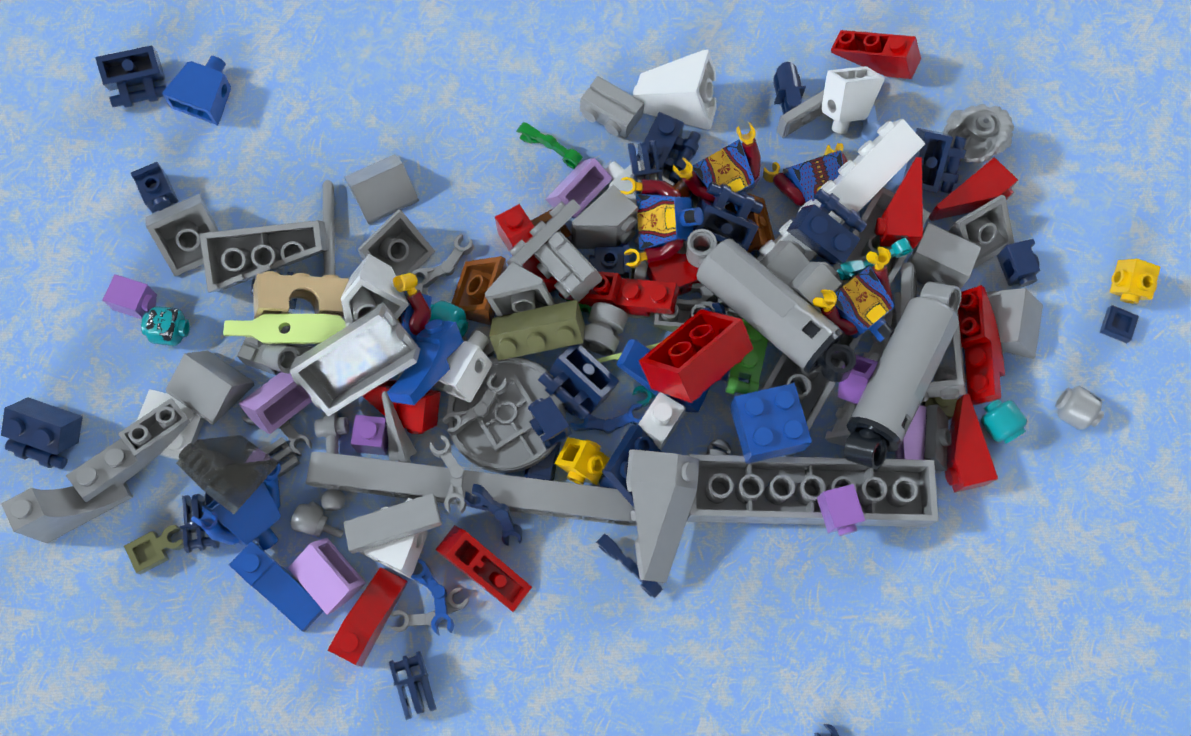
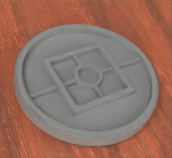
(505, 437)

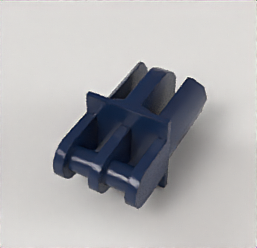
(788, 87)
(644, 161)
(191, 508)
(412, 683)

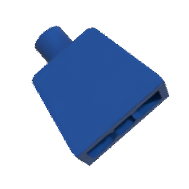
(200, 90)

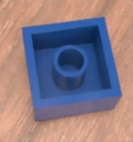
(770, 423)

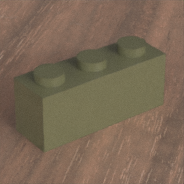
(537, 330)

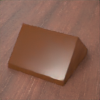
(472, 285)

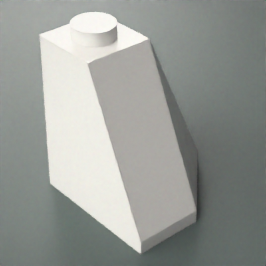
(681, 90)
(370, 287)

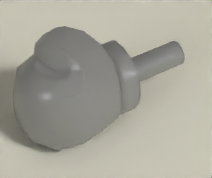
(310, 520)

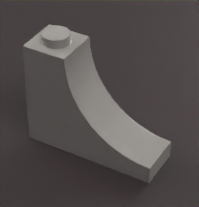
(55, 512)

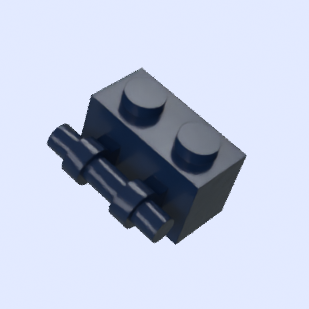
(132, 69)
(668, 137)
(934, 159)
(725, 223)
(824, 233)
(579, 381)
(40, 431)

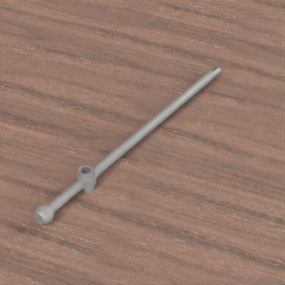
(331, 426)

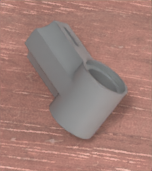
(272, 354)

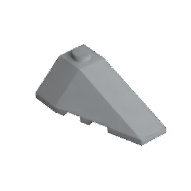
(662, 498)

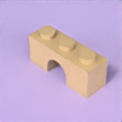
(275, 291)

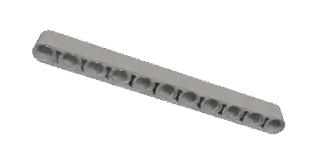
(419, 480)

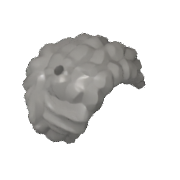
(985, 128)

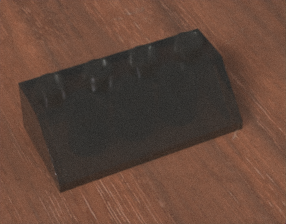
(226, 468)

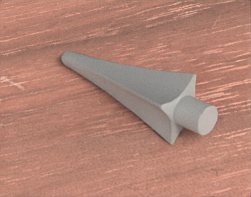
(399, 443)

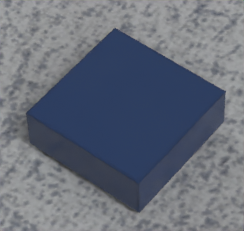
(1119, 324)

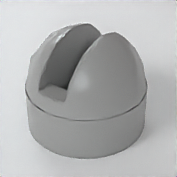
(721, 444)

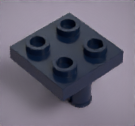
(616, 469)

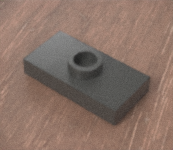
(937, 437)

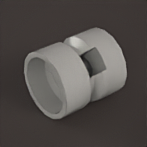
(604, 325)

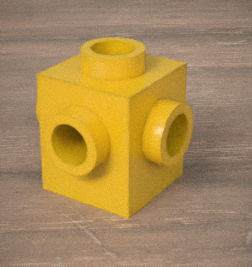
(1134, 280)
(582, 460)

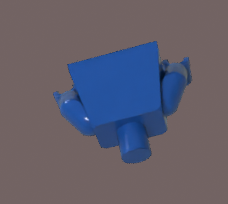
(250, 521)

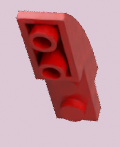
(632, 295)
(981, 346)

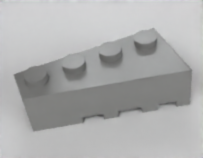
(243, 253)

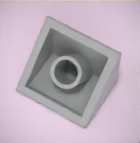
(382, 188)
(986, 227)
(398, 245)
(943, 257)
(517, 292)
(1017, 320)
(207, 385)

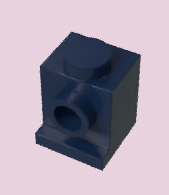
(154, 187)
(614, 254)
(1019, 263)
(548, 421)

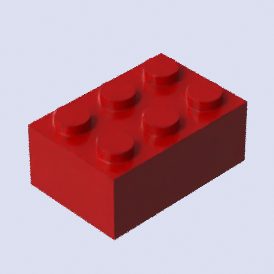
(696, 355)

